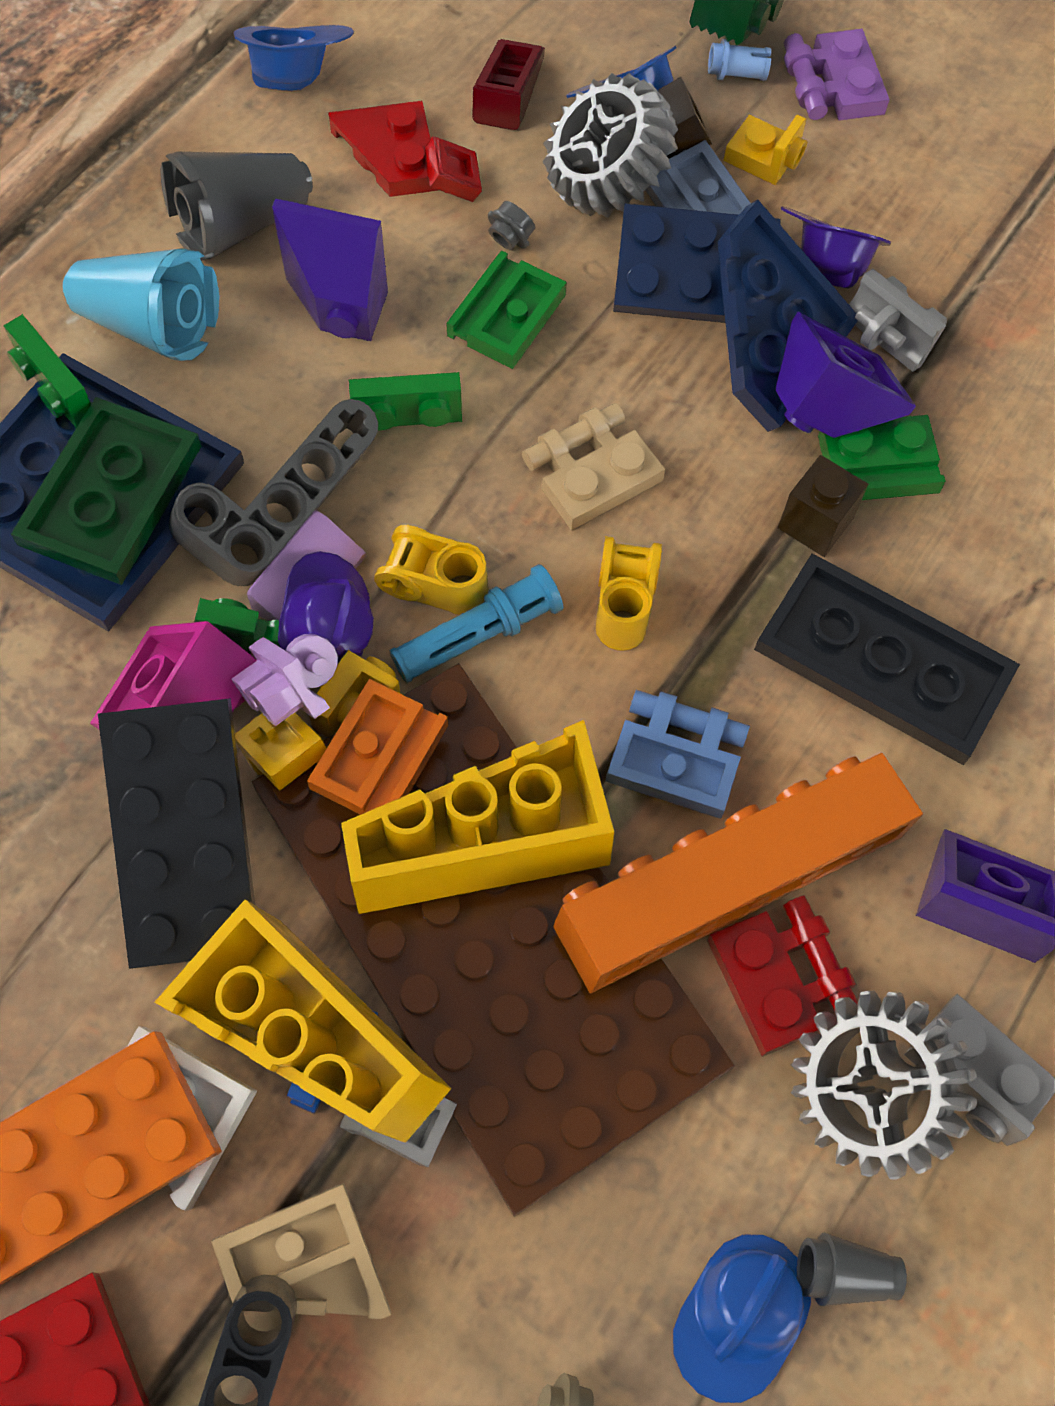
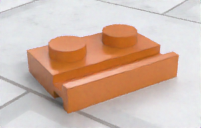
(377, 750)

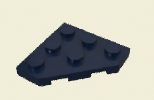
(763, 289)

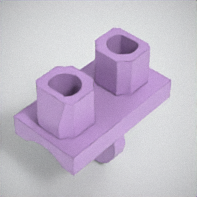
(281, 678)

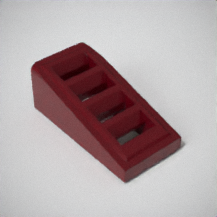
(504, 88)

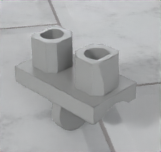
(895, 320)

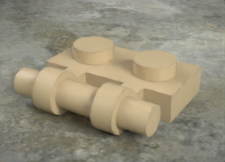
(599, 479)

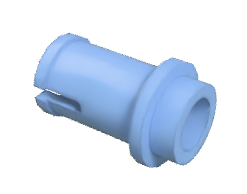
(739, 61)

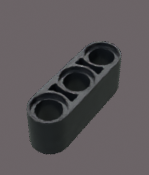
(249, 1351)

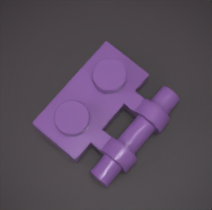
(848, 71)

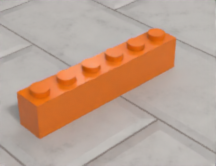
(734, 870)

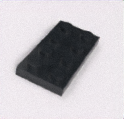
(887, 658)
(175, 826)

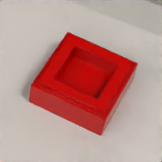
(453, 169)

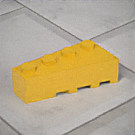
(486, 828)
(298, 1019)

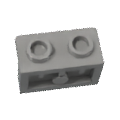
(1007, 1082)

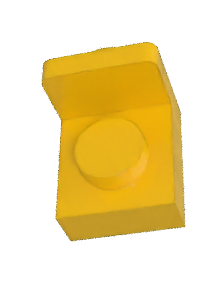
(766, 148)
(346, 686)
(280, 750)

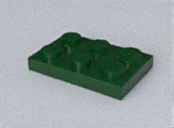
(107, 490)

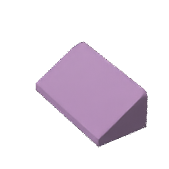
(314, 535)

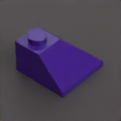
(334, 266)
(836, 382)

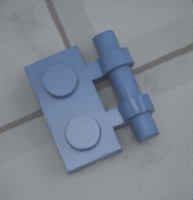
(672, 766)

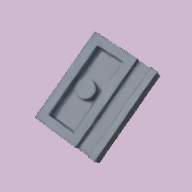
(698, 183)

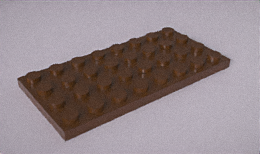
(492, 996)

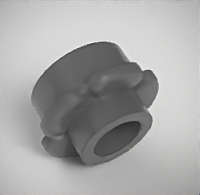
(510, 226)

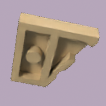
(315, 1250)

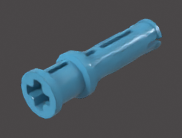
(500, 613)

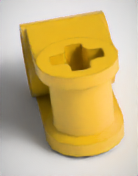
(423, 569)
(628, 585)

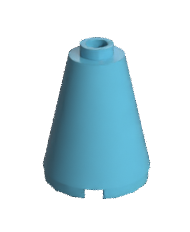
(148, 298)

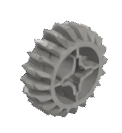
(610, 145)
(883, 1109)

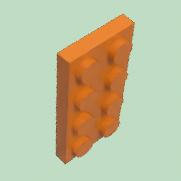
(96, 1151)

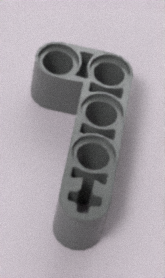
(287, 487)

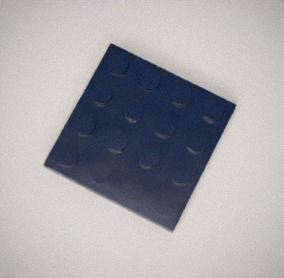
(29, 448)

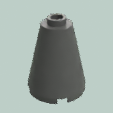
(229, 194)

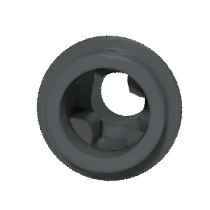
(847, 1272)

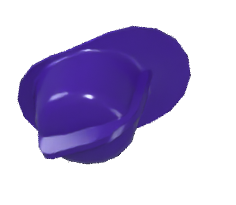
(836, 251)
(326, 600)

